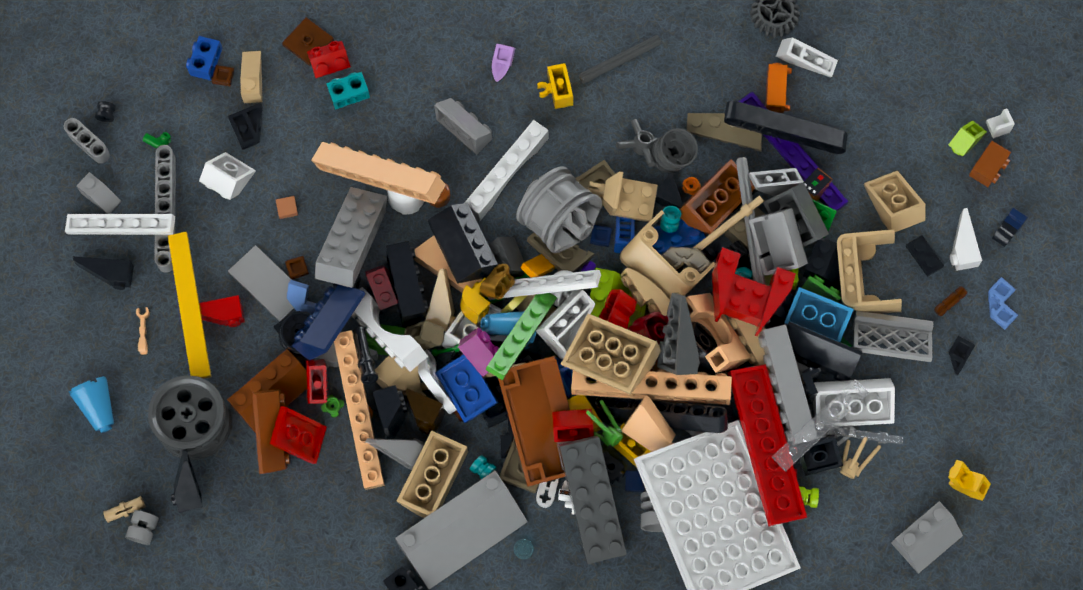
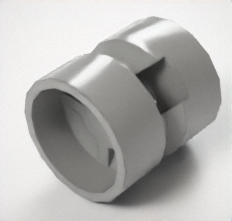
(140, 534)

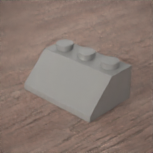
(463, 124)
(928, 537)

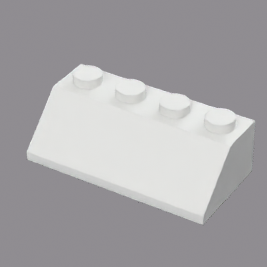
(873, 409)

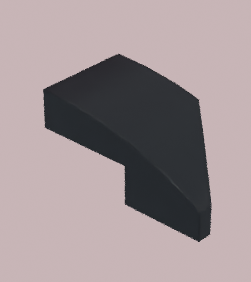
(959, 353)

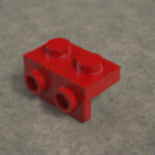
(328, 59)

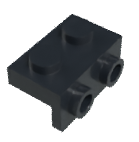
(808, 378)

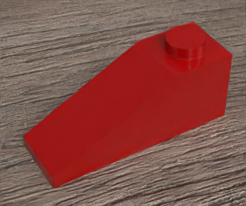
(223, 311)

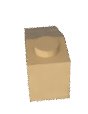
(251, 77)
(441, 306)

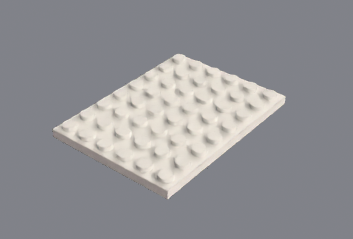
(715, 513)

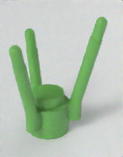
(612, 435)

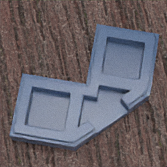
(297, 296)
(998, 309)

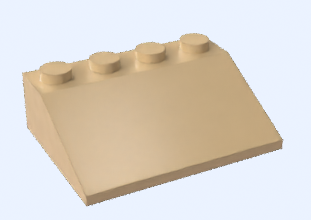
(611, 354)

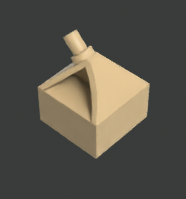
(392, 374)

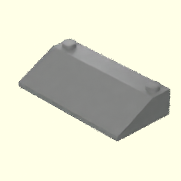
(461, 530)

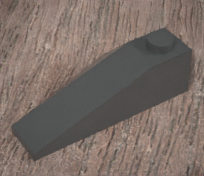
(679, 348)

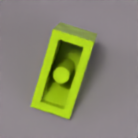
(967, 138)

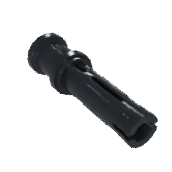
(366, 362)

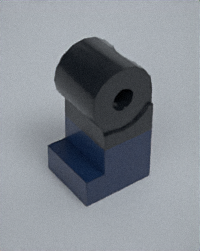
(1009, 227)

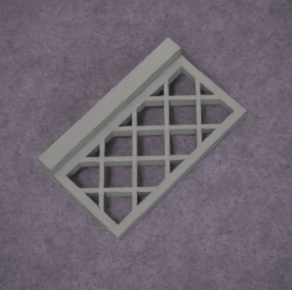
(894, 327)

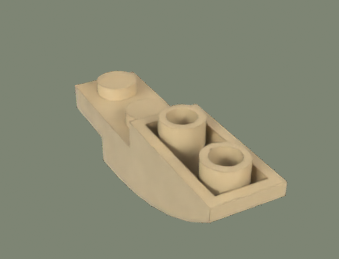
(645, 291)

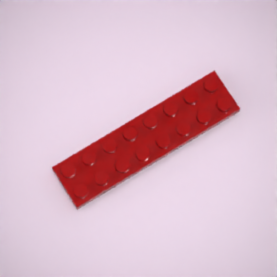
(764, 438)

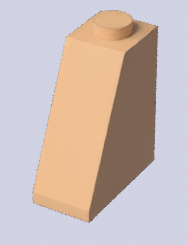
(649, 426)

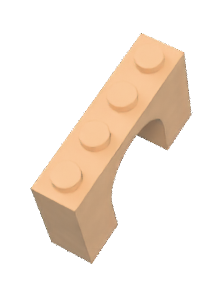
(730, 350)

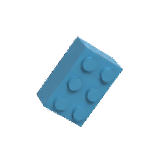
(819, 314)

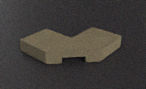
(690, 256)

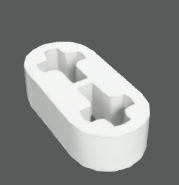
(551, 494)

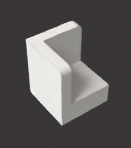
(1000, 124)

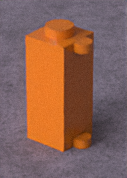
(776, 87)

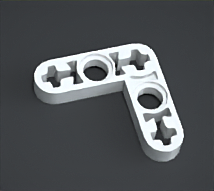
(427, 373)

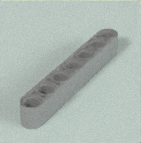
(164, 199)

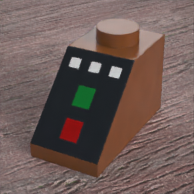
(817, 183)

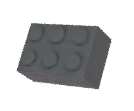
(807, 217)

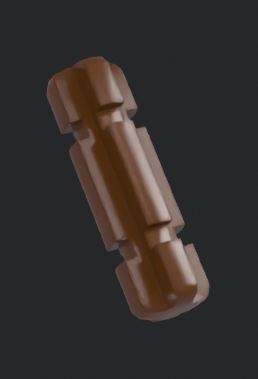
(950, 301)

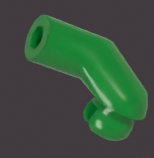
(164, 139)

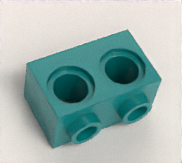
(349, 95)

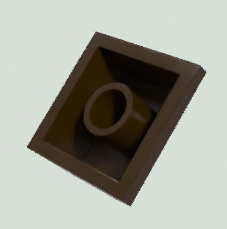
(426, 411)

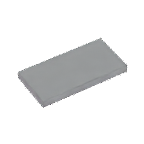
(264, 282)

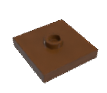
(304, 38)

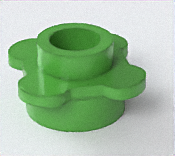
(331, 400)

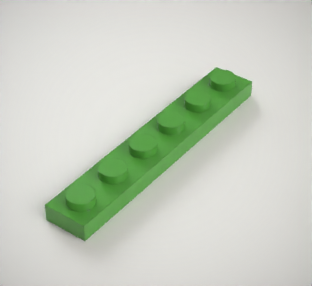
(520, 334)

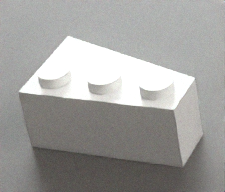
(565, 322)

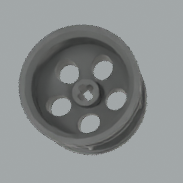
(218, 417)

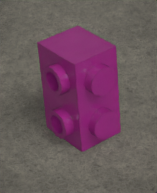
(478, 349)

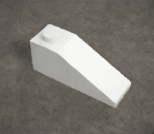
(805, 56)
(965, 247)

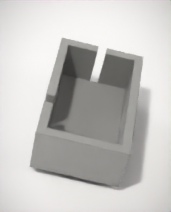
(780, 236)

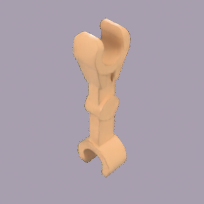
(142, 344)

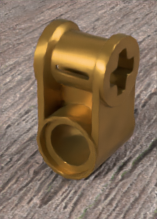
(497, 282)

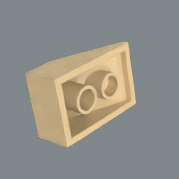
(895, 201)

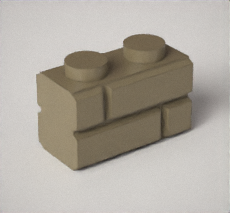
(426, 334)

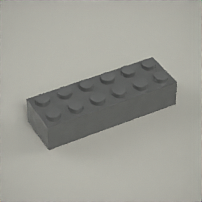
(592, 499)

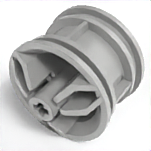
(559, 209)

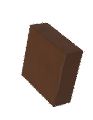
(222, 75)
(296, 267)

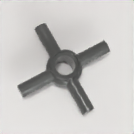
(641, 144)

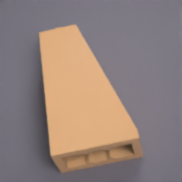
(432, 258)

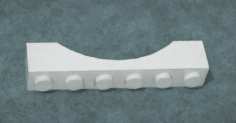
(522, 150)
(403, 347)

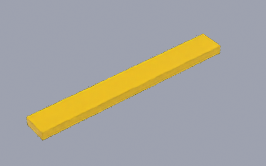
(189, 305)

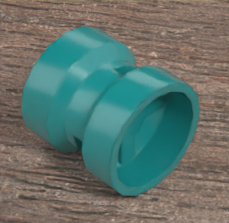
(670, 219)
(482, 467)

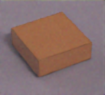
(286, 207)

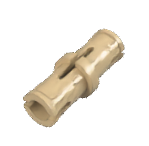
(113, 513)

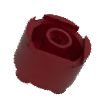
(651, 326)

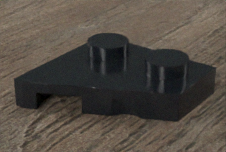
(247, 125)

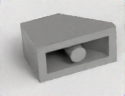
(98, 193)

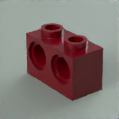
(381, 287)

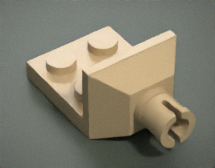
(626, 197)

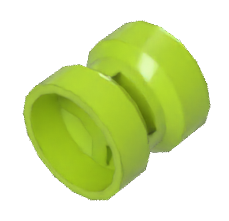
(813, 496)

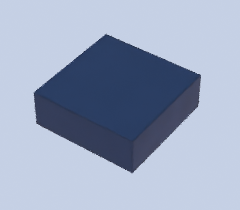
(601, 235)
(633, 482)

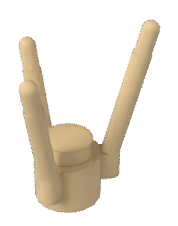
(850, 467)

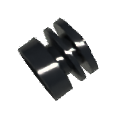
(292, 323)

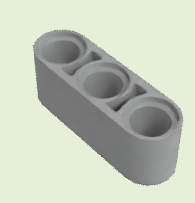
(83, 133)

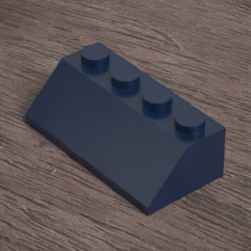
(327, 320)

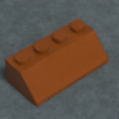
(714, 200)
(282, 373)
(266, 409)

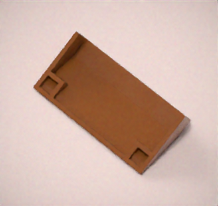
(530, 397)

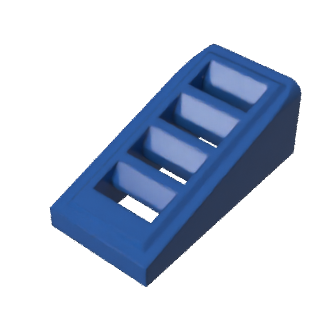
(620, 243)

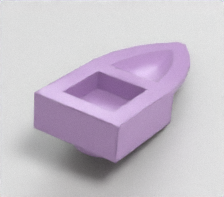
(502, 61)

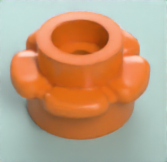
(691, 181)

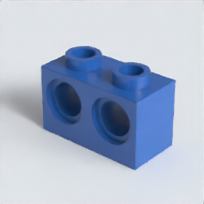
(207, 58)

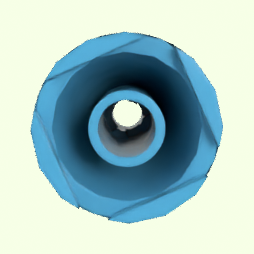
(502, 324)
(94, 403)

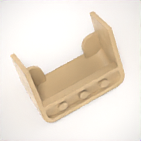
(852, 250)
(644, 259)

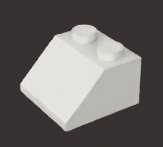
(226, 175)

